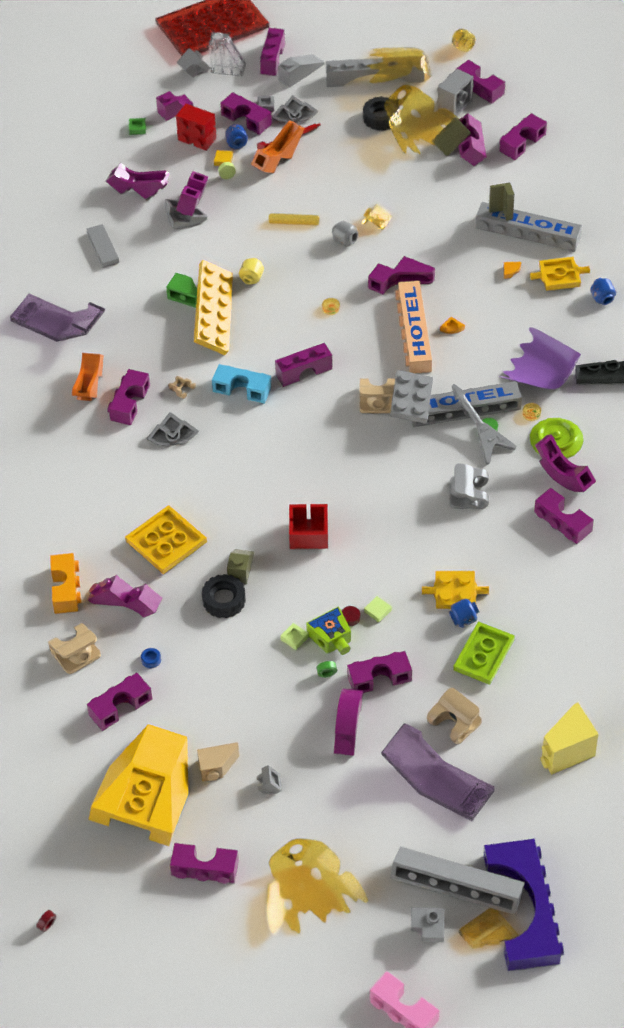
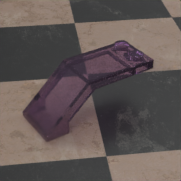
(53, 320)
(433, 776)

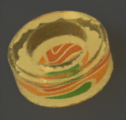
(330, 306)
(531, 411)

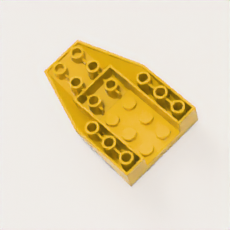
(146, 784)

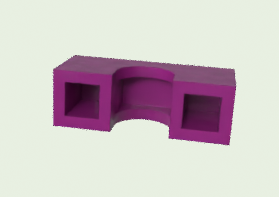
(272, 48)
(486, 88)
(257, 117)
(514, 142)
(473, 147)
(192, 193)
(291, 366)
(123, 408)
(573, 526)
(394, 666)
(130, 690)
(220, 868)

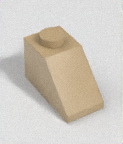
(217, 760)

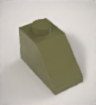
(240, 564)

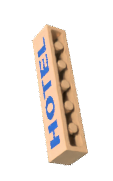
(414, 327)

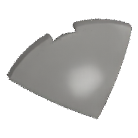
(294, 111)
(179, 220)
(172, 431)

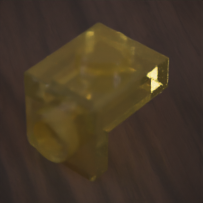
(377, 216)

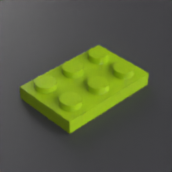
(484, 653)

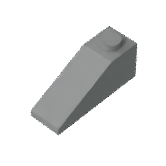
(297, 68)

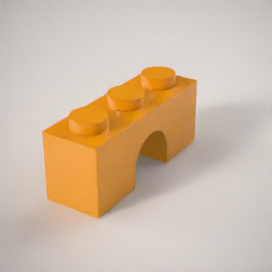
(64, 569)

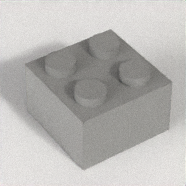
(455, 92)

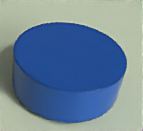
(150, 658)

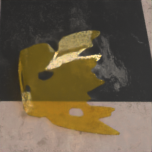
(406, 58)
(402, 120)
(303, 889)

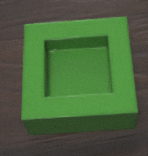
(137, 126)

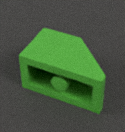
(182, 290)

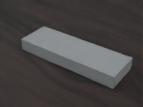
(102, 245)

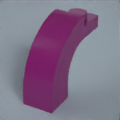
(560, 469)
(347, 721)

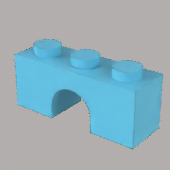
(228, 378)

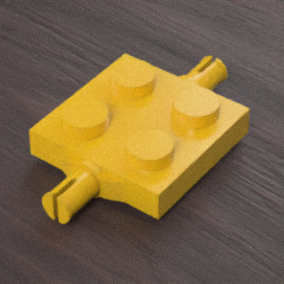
(559, 273)
(453, 587)

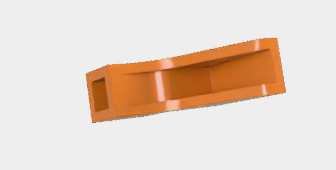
(281, 147)
(87, 380)

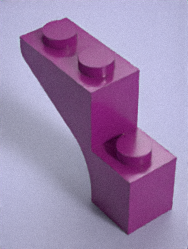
(143, 183)
(405, 271)
(117, 592)

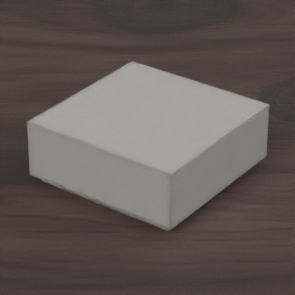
(266, 102)

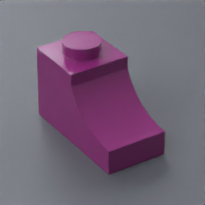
(169, 105)

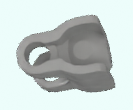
(463, 490)

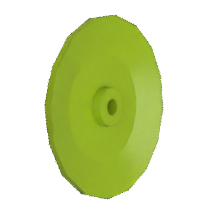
(566, 434)

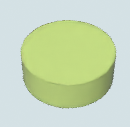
(226, 170)

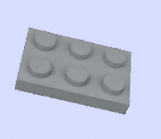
(411, 396)

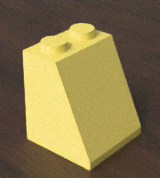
(569, 741)

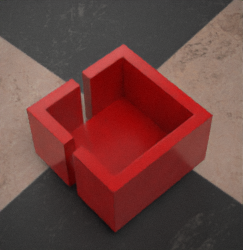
(196, 127)
(306, 532)

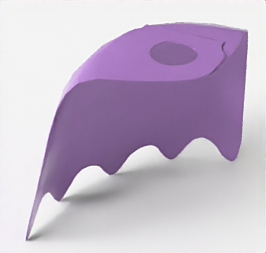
(544, 362)

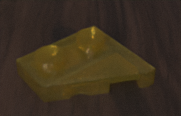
(487, 929)

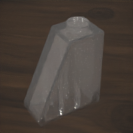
(224, 56)

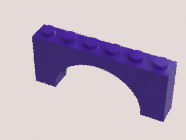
(539, 943)

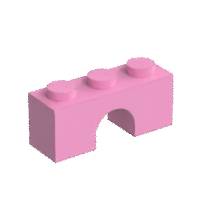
(386, 996)

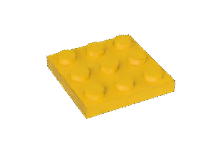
(166, 539)

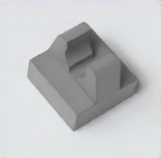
(270, 780)

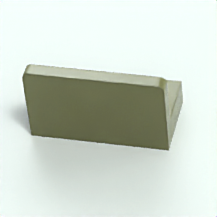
(451, 136)
(502, 199)

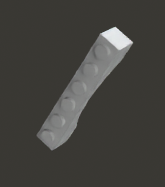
(343, 71)

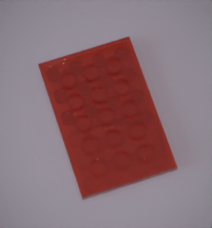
(194, 24)

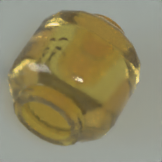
(463, 40)

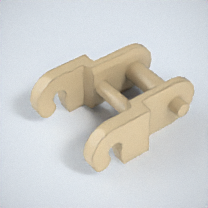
(184, 382)

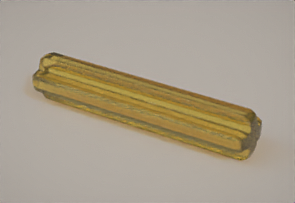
(298, 219)

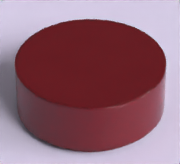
(351, 614)
(46, 921)

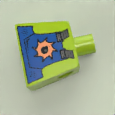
(330, 631)

